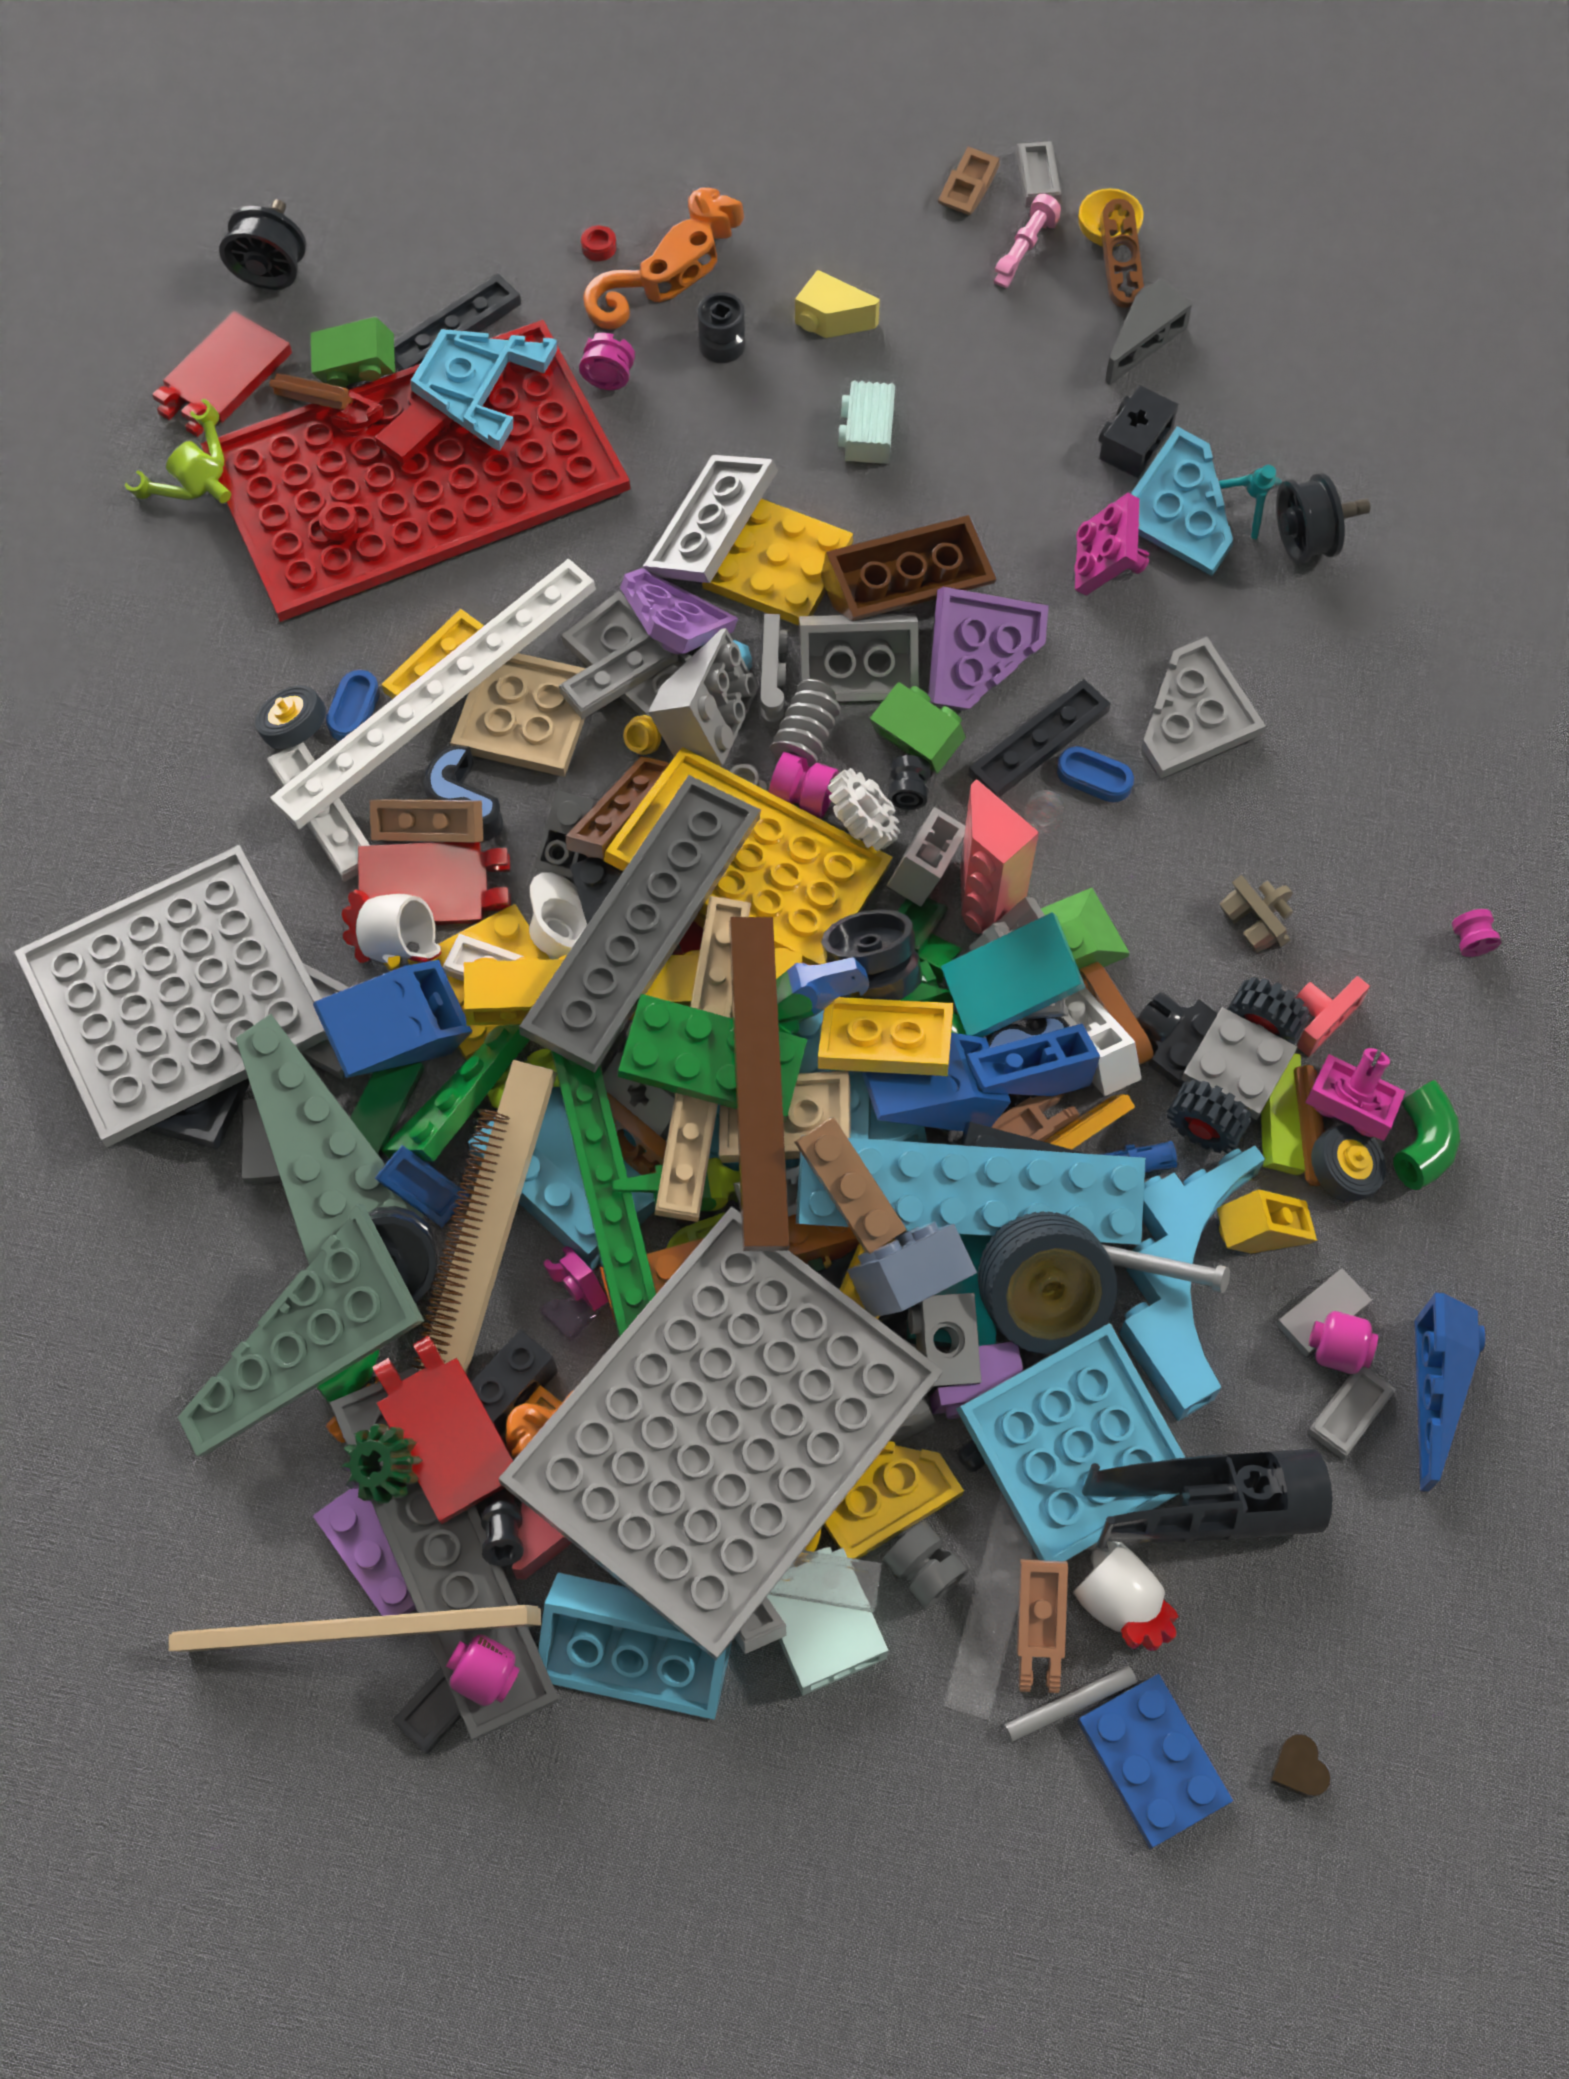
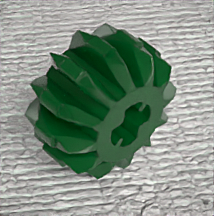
(379, 1446)

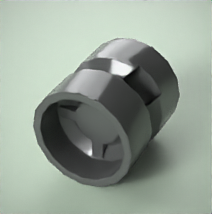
(925, 1564)

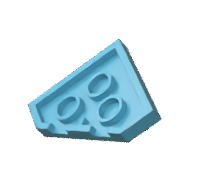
(1184, 503)

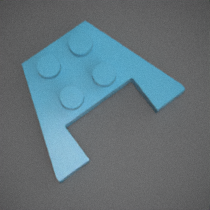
(463, 371)

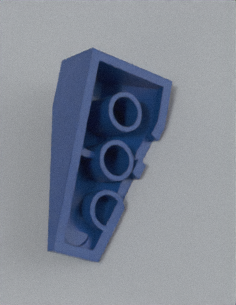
(1446, 1357)

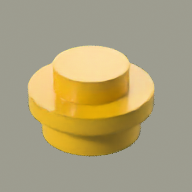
(642, 735)

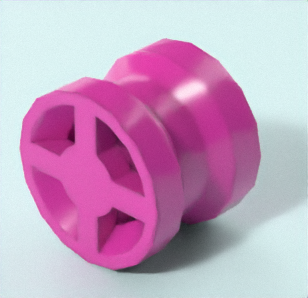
(1476, 932)

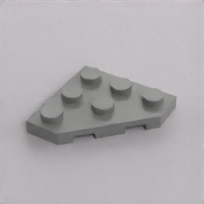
(1198, 711)

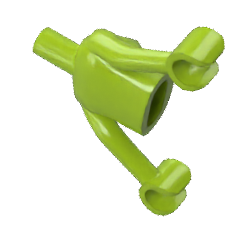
(191, 467)

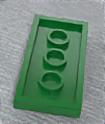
(694, 1053)

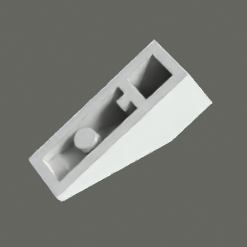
(1117, 1050)

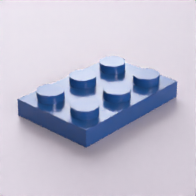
(1154, 1761)

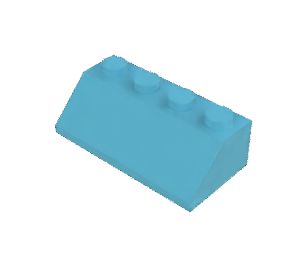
(619, 1647)

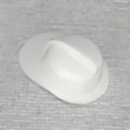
(557, 914)

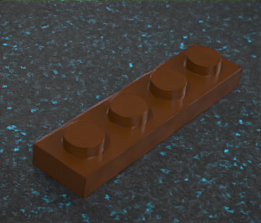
(608, 816)

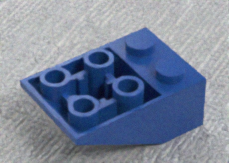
(394, 1019)
(937, 1100)

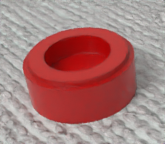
(598, 243)
(338, 521)

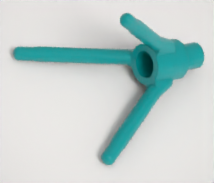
(1257, 486)

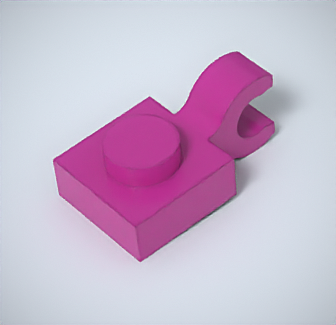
(577, 1279)

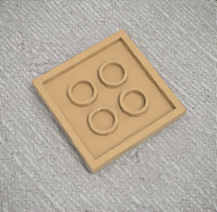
(522, 716)

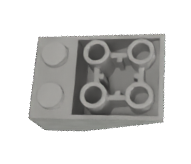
(705, 700)

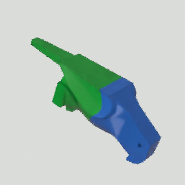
(811, 988)

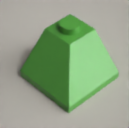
(1088, 929)

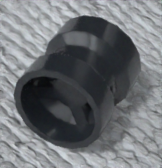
(909, 782)

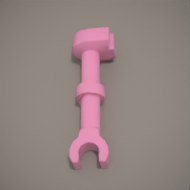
(1043, 213)

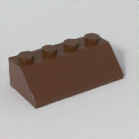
(905, 568)

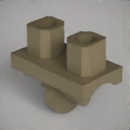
(1246, 900)

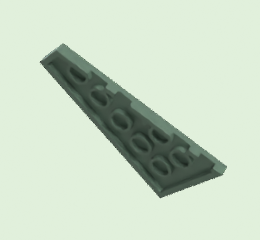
(314, 1142)
(317, 1328)

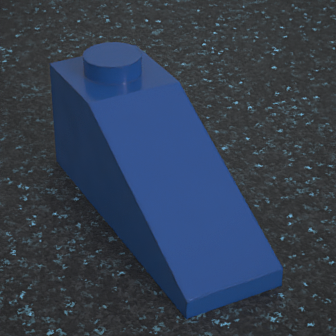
(1038, 1064)

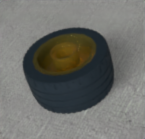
(1046, 1281)

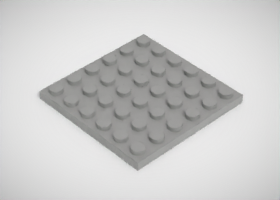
(163, 987)

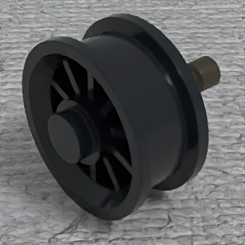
(263, 246)
(1313, 517)

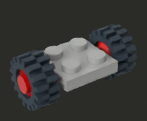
(1238, 1065)

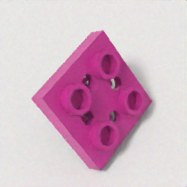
(1109, 545)
(1357, 1094)

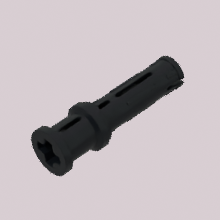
(501, 1522)

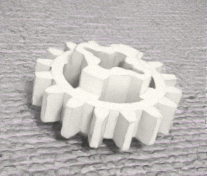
(864, 809)

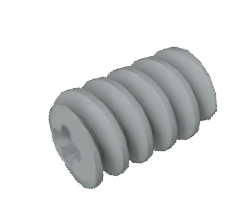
(807, 721)

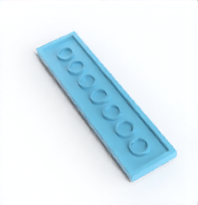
(989, 1187)

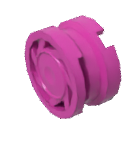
(607, 362)

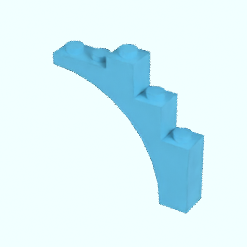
(1164, 1332)

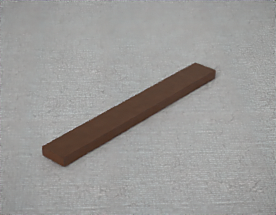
(758, 1085)

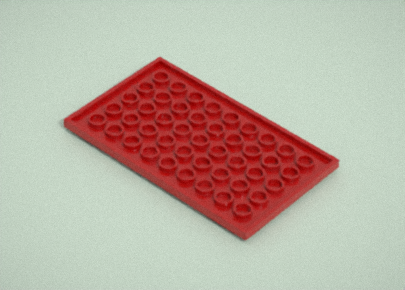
(416, 513)

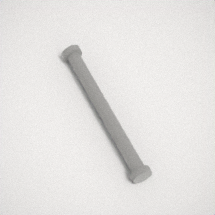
(1217, 1278)

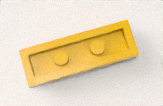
(437, 647)

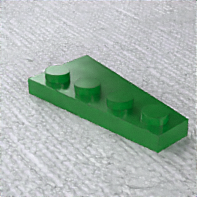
(455, 1101)

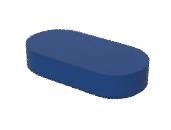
(352, 703)
(1095, 774)

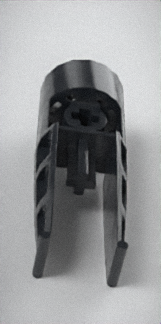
(1222, 1497)

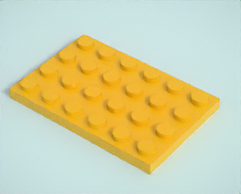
(786, 868)

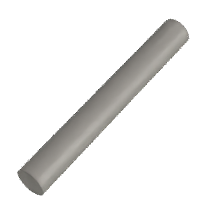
(1070, 1703)

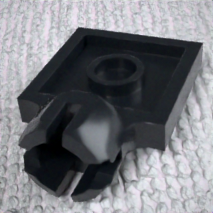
(1174, 1033)

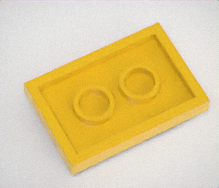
(886, 1036)

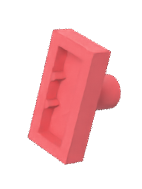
(1327, 1012)

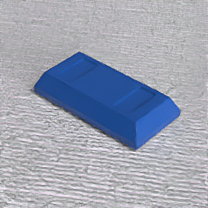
(420, 1185)

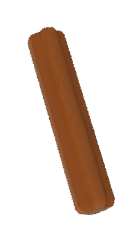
(310, 391)
(1310, 1120)

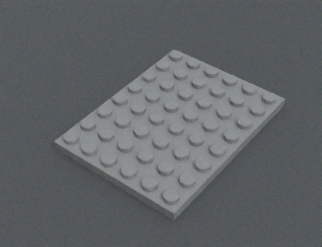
(721, 1433)

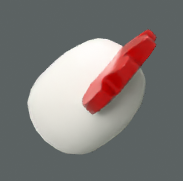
(386, 924)
(1127, 1598)

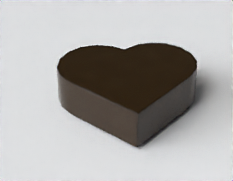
(1299, 1767)

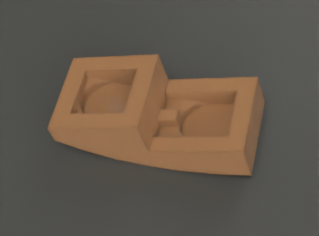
(970, 181)

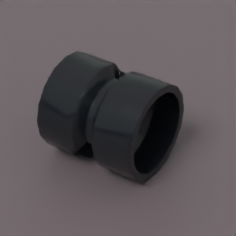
(721, 327)

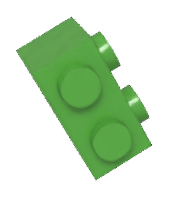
(353, 352)
(918, 726)

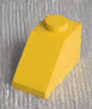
(1265, 1222)

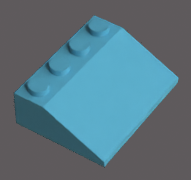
(555, 1187)

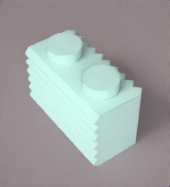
(868, 423)

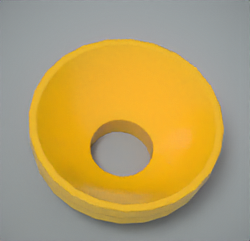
(1093, 206)

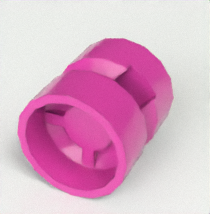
(803, 784)

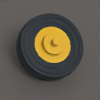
(290, 717)
(1348, 1163)

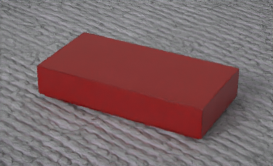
(412, 430)

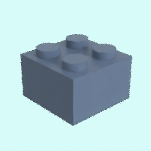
(911, 1269)

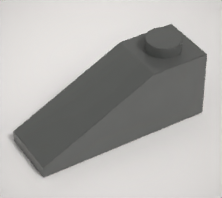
(1153, 321)

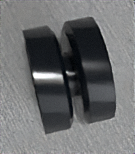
(885, 948)
(411, 1244)

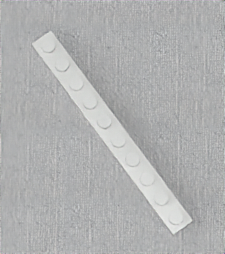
(432, 694)

